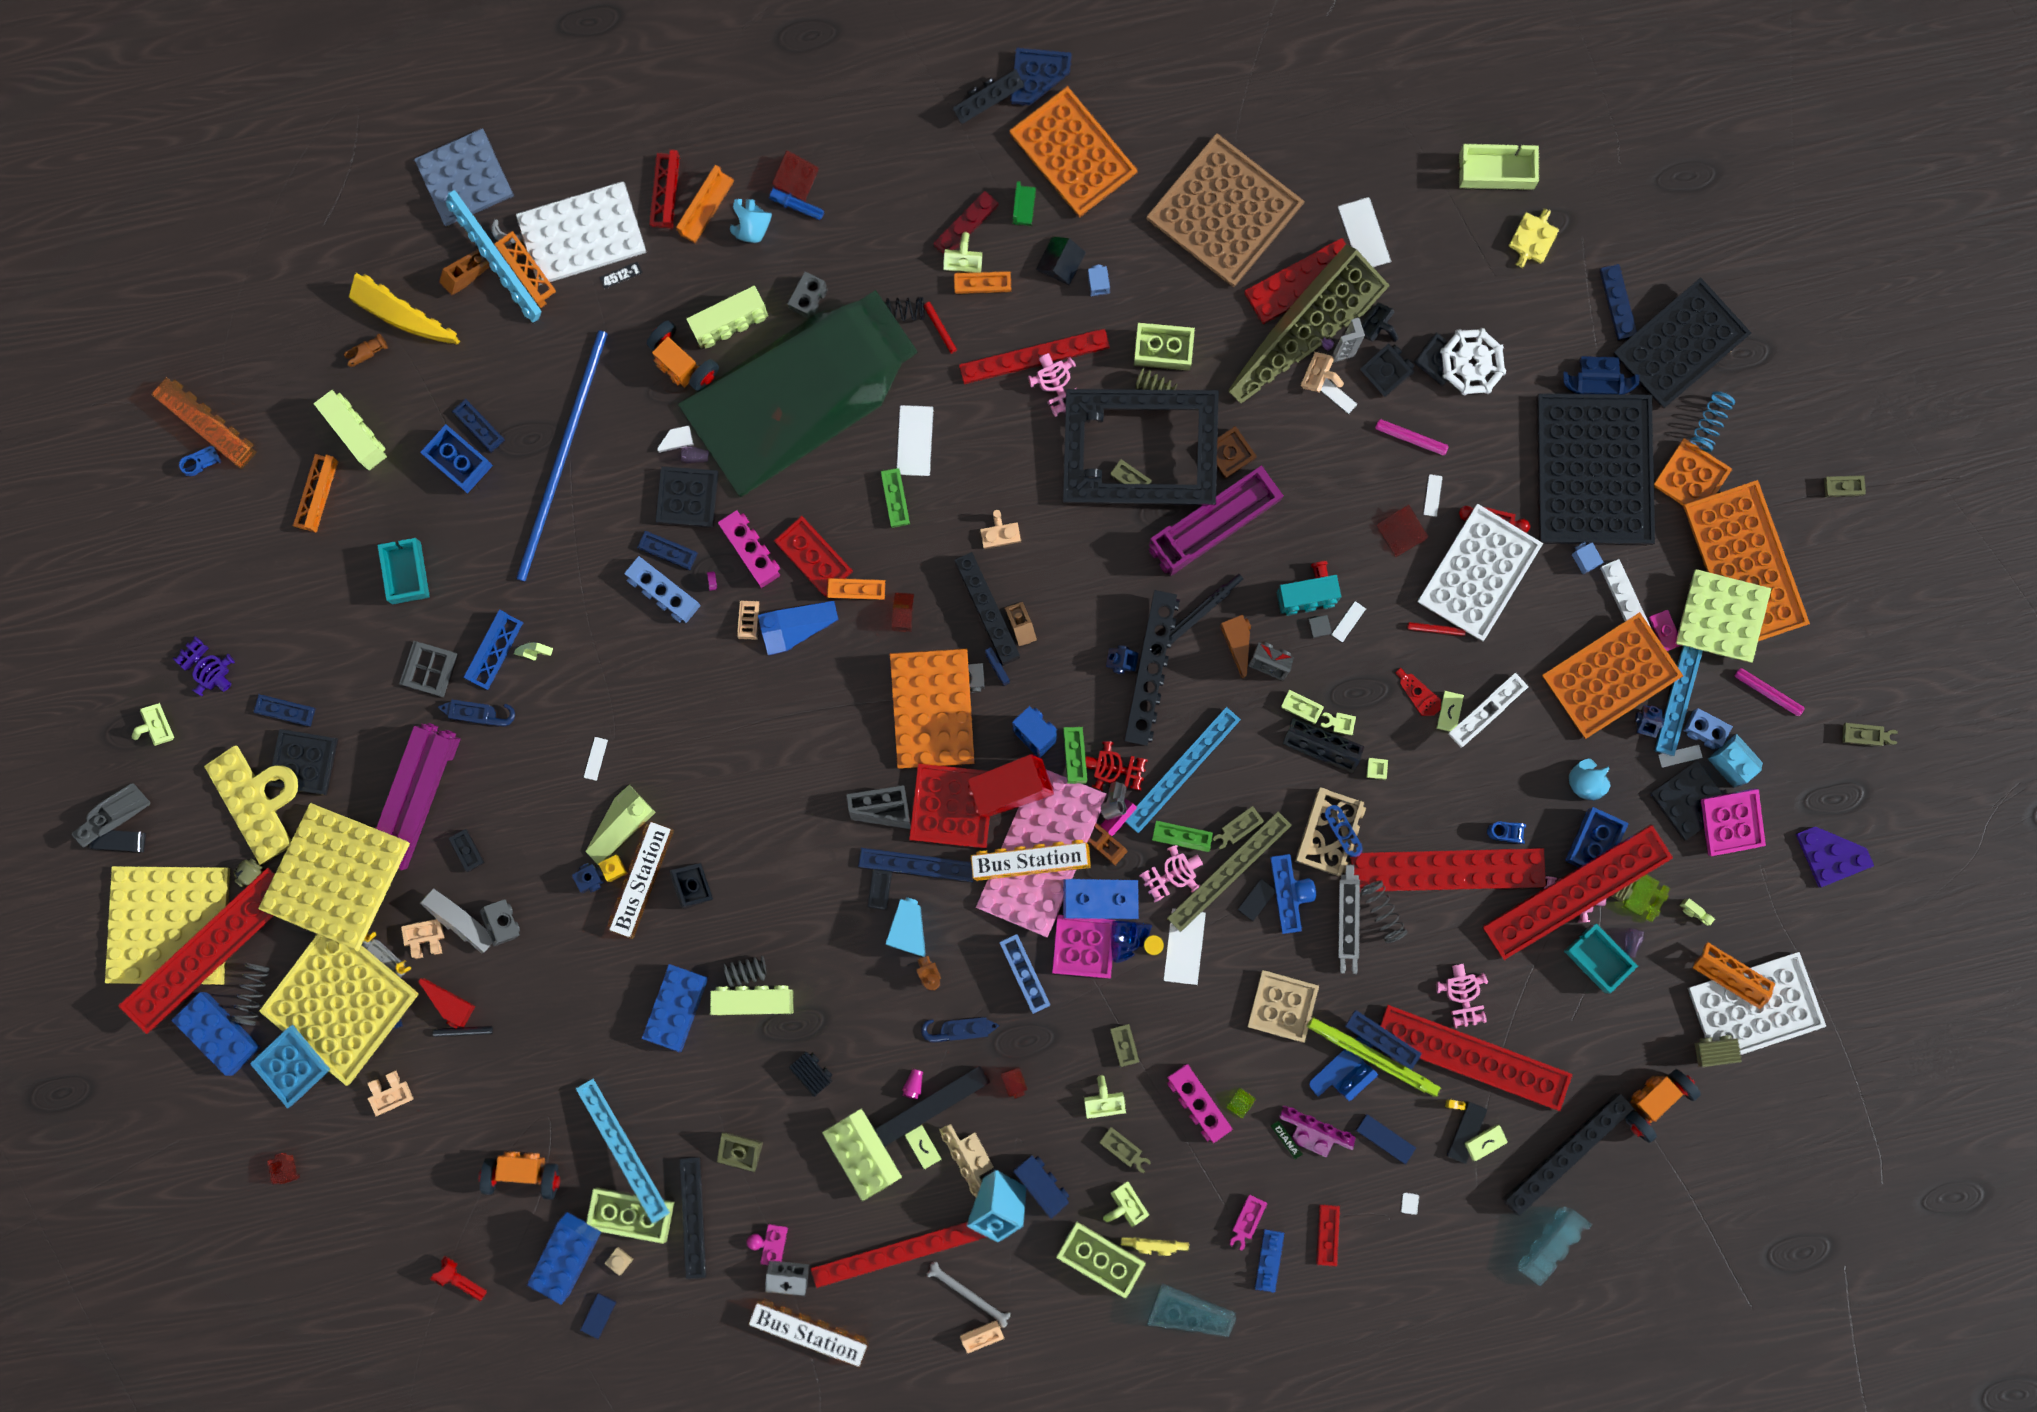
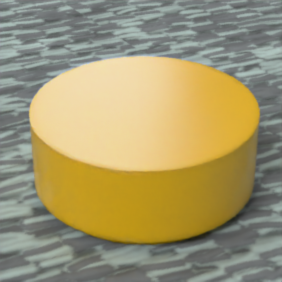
(1153, 945)

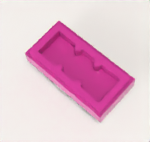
(1665, 629)
(1114, 824)

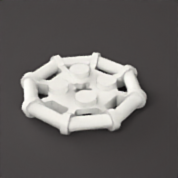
(1482, 357)

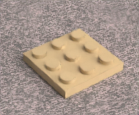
(1283, 1006)

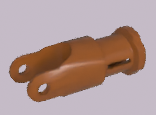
(365, 350)

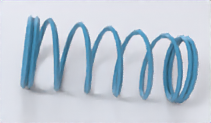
(1717, 401)

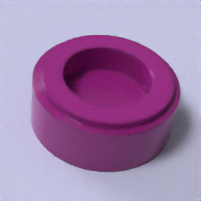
(712, 581)

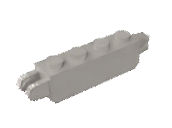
(1349, 918)

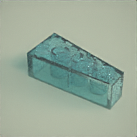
(1553, 1245)
(1184, 1311)

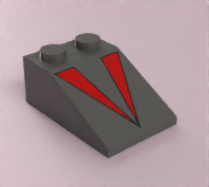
(1271, 661)

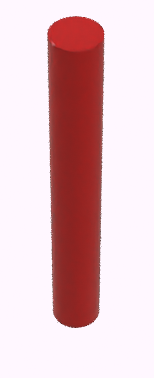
(939, 326)
(1436, 629)

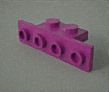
(1315, 1134)

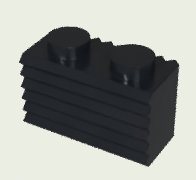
(811, 1074)

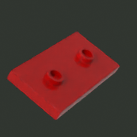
(812, 554)

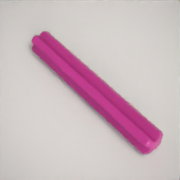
(1411, 437)
(1769, 692)

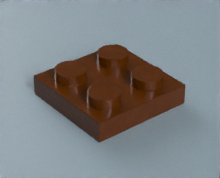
(1233, 452)

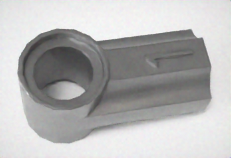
(1115, 802)

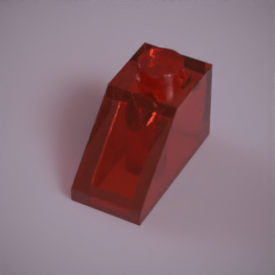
(902, 612)
(1014, 1083)

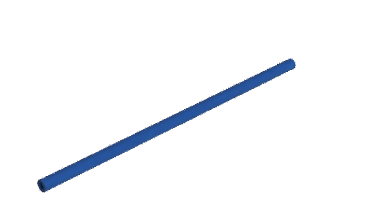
(561, 456)

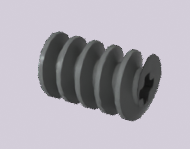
(744, 972)

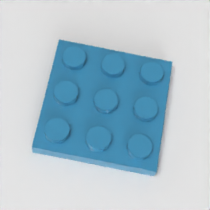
(290, 1066)

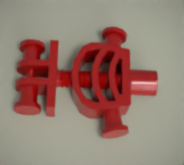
(1096, 764)

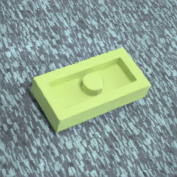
(1302, 707)

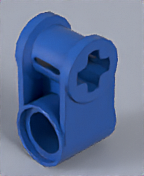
(1510, 833)

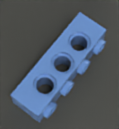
(640, 569)
(1025, 974)

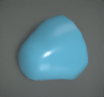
(752, 221)
(1589, 783)

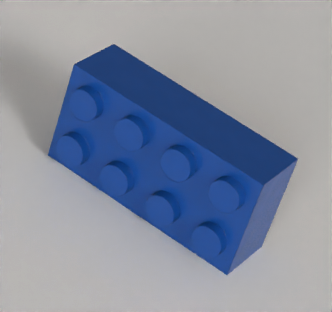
(1034, 731)
(675, 1008)
(216, 1034)
(564, 1258)

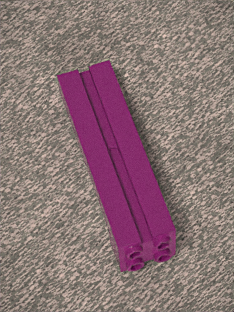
(1213, 523)
(416, 784)

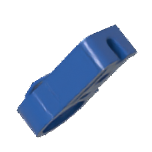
(203, 458)

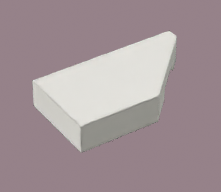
(676, 439)

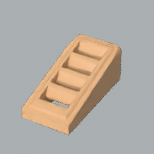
(748, 635)

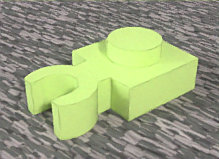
(1342, 723)
(1692, 909)

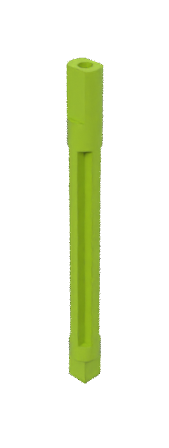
(1374, 1057)

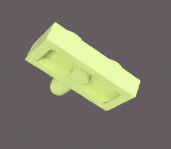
(962, 259)
(155, 724)
(1105, 1103)
(1128, 1205)

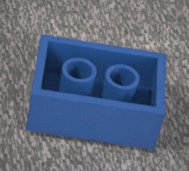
(456, 458)
(1595, 836)

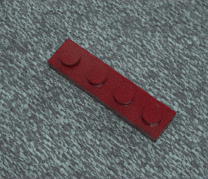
(967, 222)

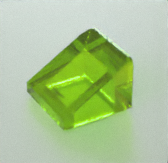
(1241, 1103)

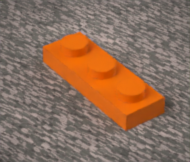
(982, 282)
(855, 588)

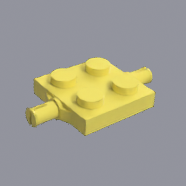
(1533, 238)
(1162, 1246)

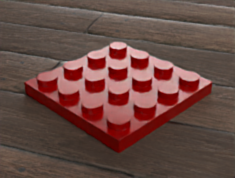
(946, 809)

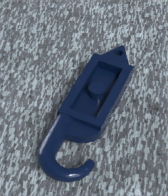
(476, 713)
(960, 1029)

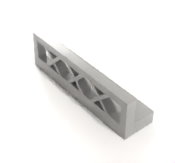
(1349, 342)

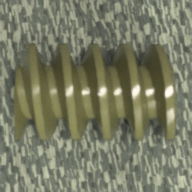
(1151, 383)

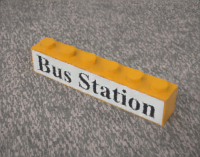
(1030, 861)

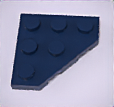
(1039, 72)

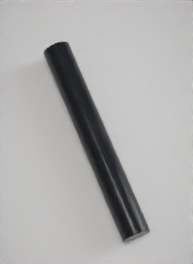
(463, 1031)

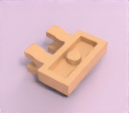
(423, 932)
(390, 1098)

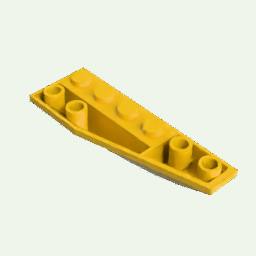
(397, 312)

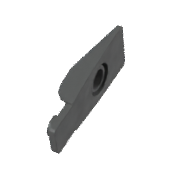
(111, 814)

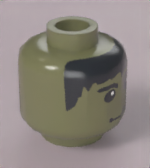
(247, 872)

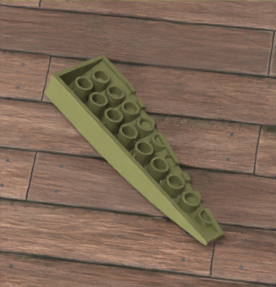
(1330, 302)

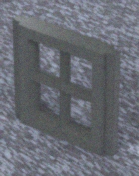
(412, 663)

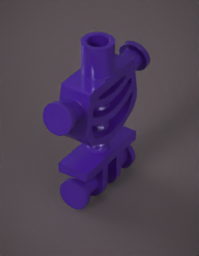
(209, 676)

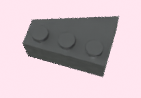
(881, 807)

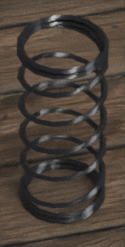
(921, 308)

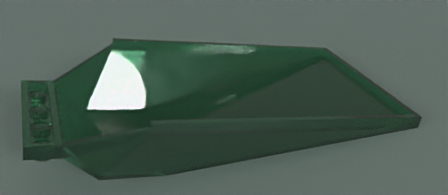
(799, 391)

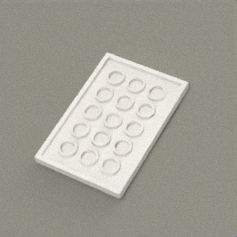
(582, 232)
(1480, 572)
(1787, 1014)

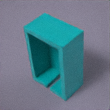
(403, 571)
(1308, 595)
(1601, 958)

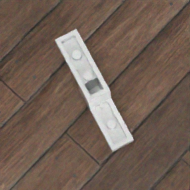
(1488, 710)

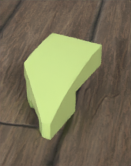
(531, 650)

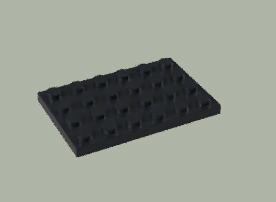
(1682, 343)

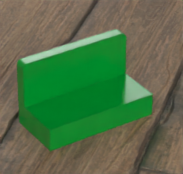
(1023, 205)

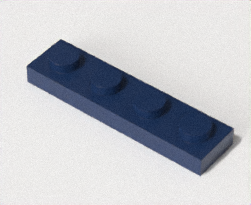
(1618, 302)
(1383, 1040)

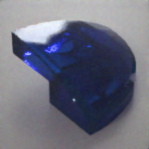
(1127, 937)

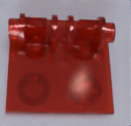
(795, 176)
(1402, 531)

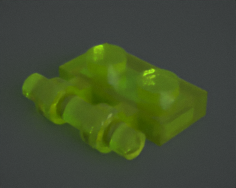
(1641, 895)

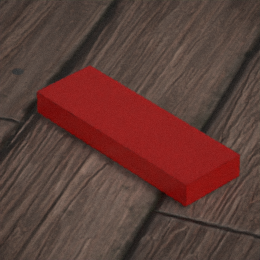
(1328, 1235)

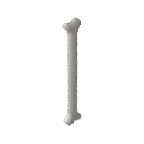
(1000, 1317)

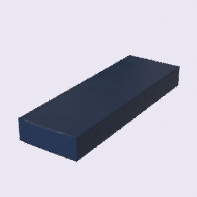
(478, 425)
(667, 550)
(284, 710)
(1386, 1139)

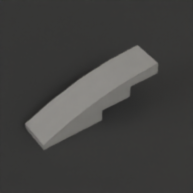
(457, 919)

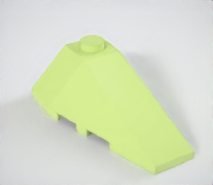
(622, 819)

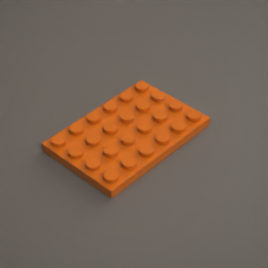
(1073, 151)
(1612, 675)
(932, 708)

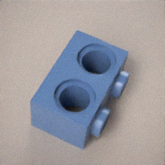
(1708, 724)

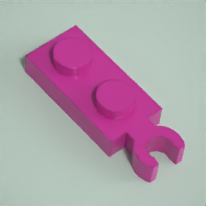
(1248, 1220)

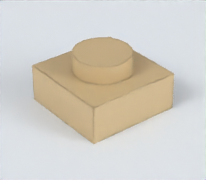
(618, 1261)

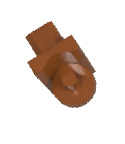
(928, 973)

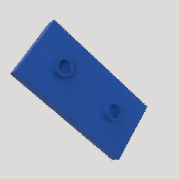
(1100, 899)

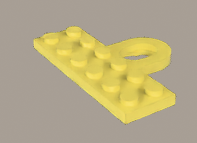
(249, 804)

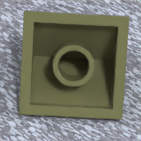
(739, 1151)

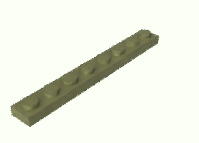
(1229, 872)

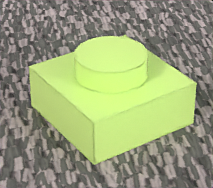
(1377, 768)

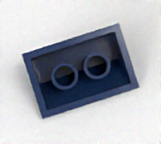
(1042, 1185)

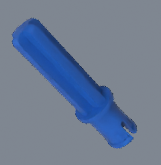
(788, 200)

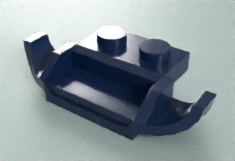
(1600, 376)

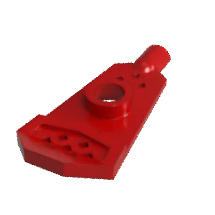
(1422, 700)

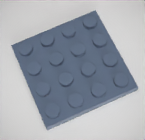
(468, 169)

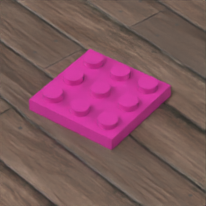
(1733, 822)
(1083, 947)

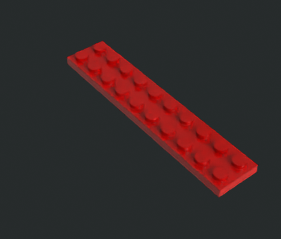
(1452, 869)
(1578, 892)
(199, 956)
(1479, 1059)

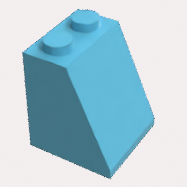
(1736, 762)
(908, 928)
(998, 1207)

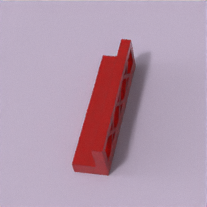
(670, 188)

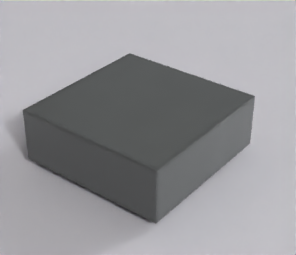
(1320, 626)

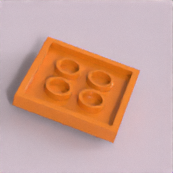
(1691, 474)

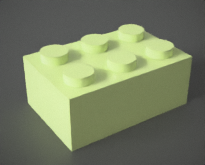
(1164, 346)

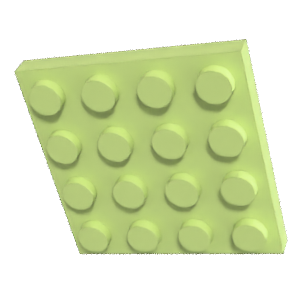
(1723, 616)

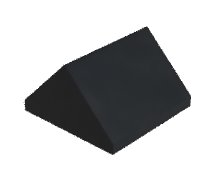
(1061, 259)
(691, 885)

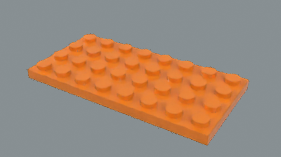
(1743, 544)

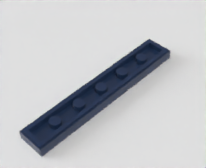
(916, 864)

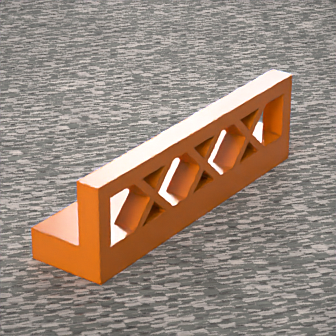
(704, 204)
(511, 260)
(319, 494)
(1733, 978)

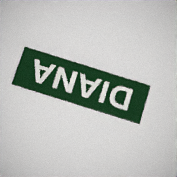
(1286, 1140)

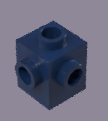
(1122, 659)
(1649, 720)
(582, 875)

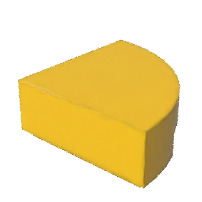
(1455, 1104)

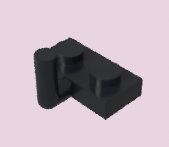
(1377, 321)

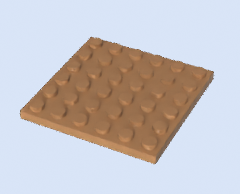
(1225, 210)

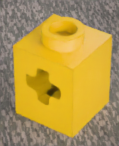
(612, 868)

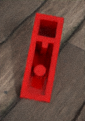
(449, 1005)

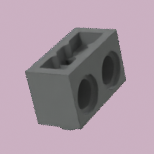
(803, 294)

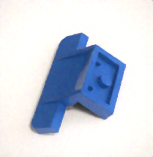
(1346, 1073)

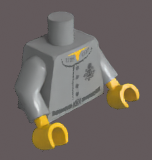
(384, 955)

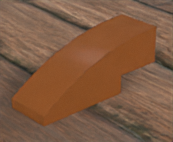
(1106, 845)

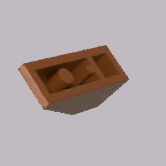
(463, 272)
(1237, 637)

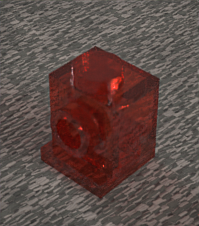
(282, 1169)

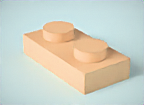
(982, 1337)

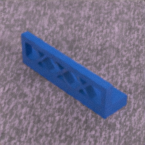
(486, 647)

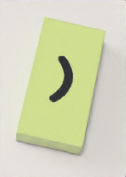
(1449, 711)
(1486, 1142)
(923, 1147)

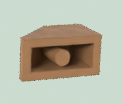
(1021, 624)

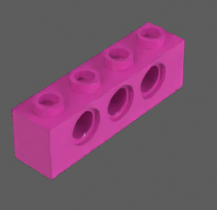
(762, 575)
(1220, 1126)

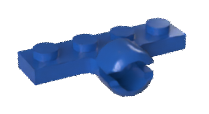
(1290, 893)

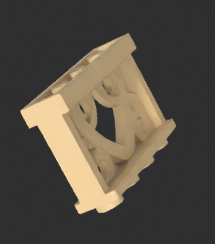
(1308, 848)

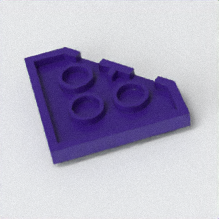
(1832, 856)

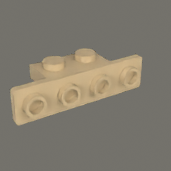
(969, 1157)

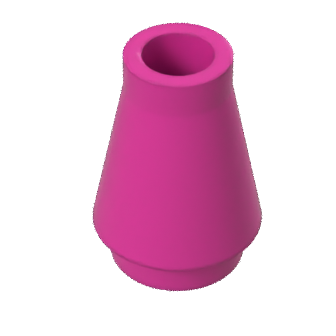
(912, 1087)

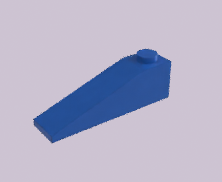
(794, 625)

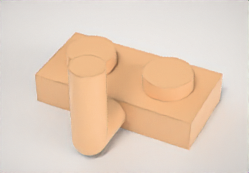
(1318, 372)
(1000, 534)

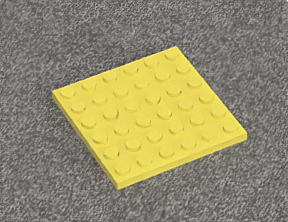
(334, 876)
(157, 914)
(340, 1004)

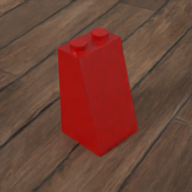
(1010, 786)

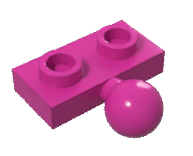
(772, 1245)

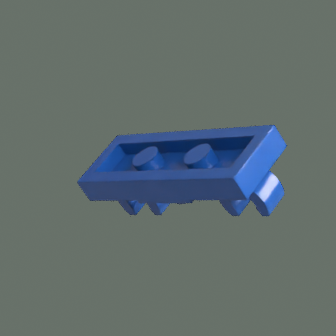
(1269, 1260)

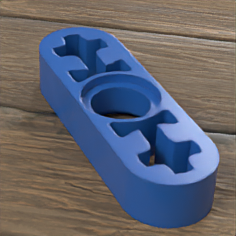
(1341, 816)

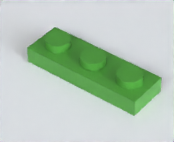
(895, 497)
(1074, 755)
(1182, 836)

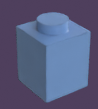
(1098, 280)
(1587, 557)

